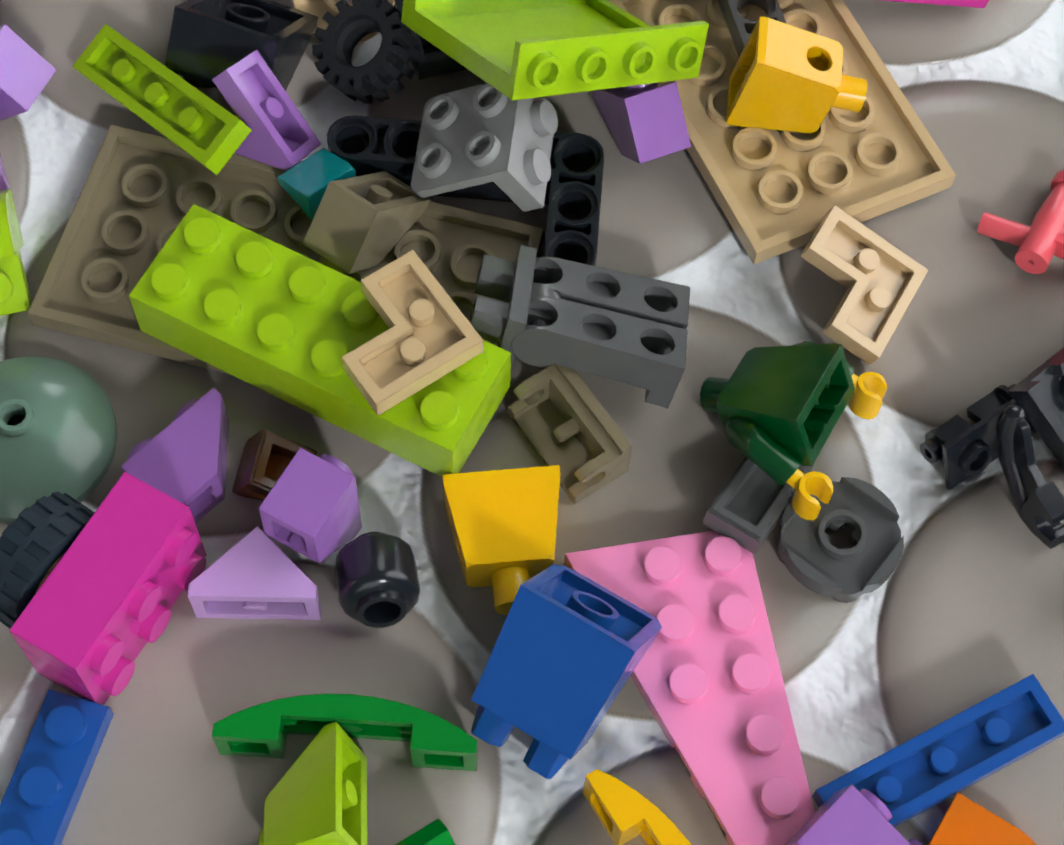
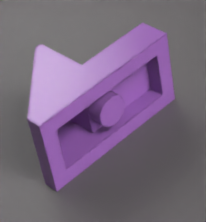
(258, 99)

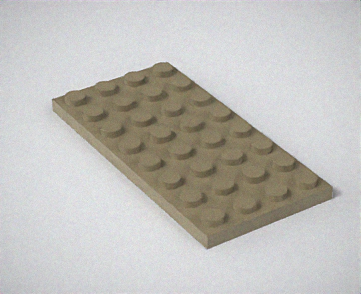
(145, 189)

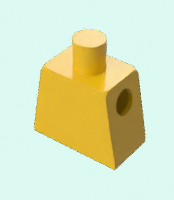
(790, 80)
(503, 526)

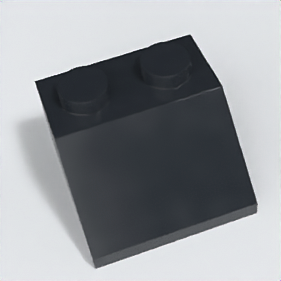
(219, 33)

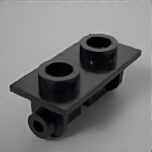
(968, 447)

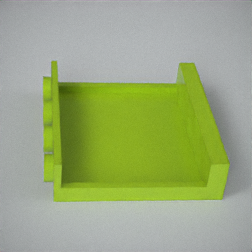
(557, 44)

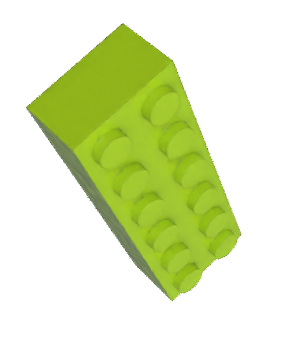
(285, 331)

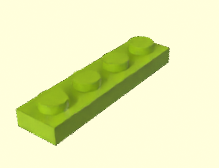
(162, 99)

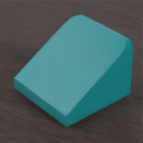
(310, 179)

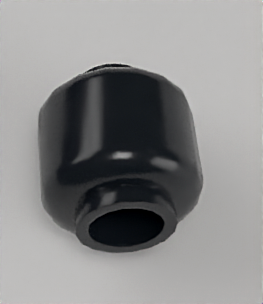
(377, 579)

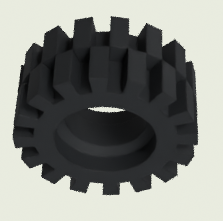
(384, 68)

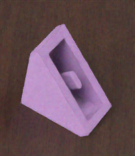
(254, 583)

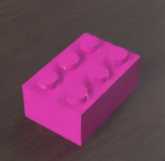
(111, 591)

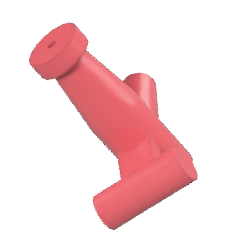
(1039, 240)

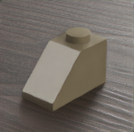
(362, 220)

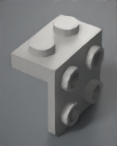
(482, 139)

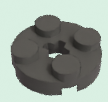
(843, 571)

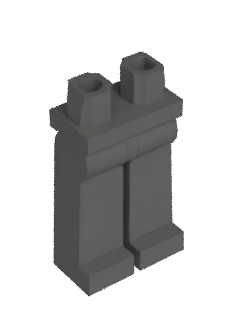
(585, 320)

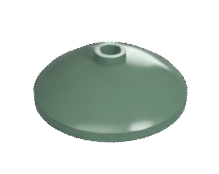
(62, 440)

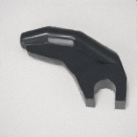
(1036, 501)

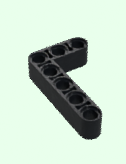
(568, 193)

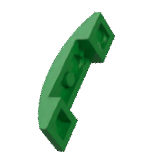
(265, 726)

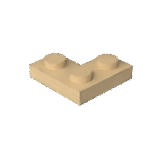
(877, 282)
(423, 339)

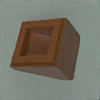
(263, 463)

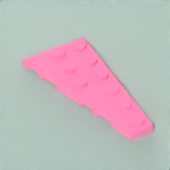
(713, 677)

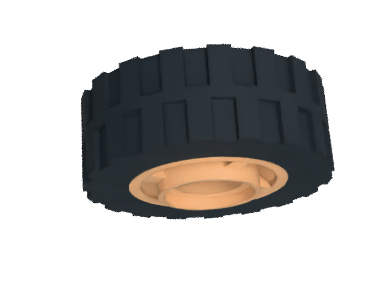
(34, 547)

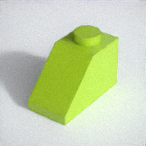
(320, 795)

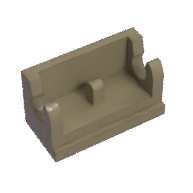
(570, 430)

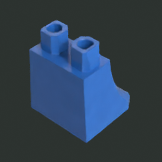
(559, 665)

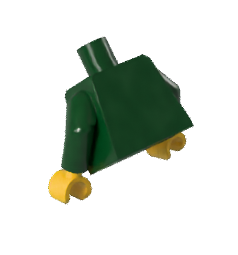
(785, 407)

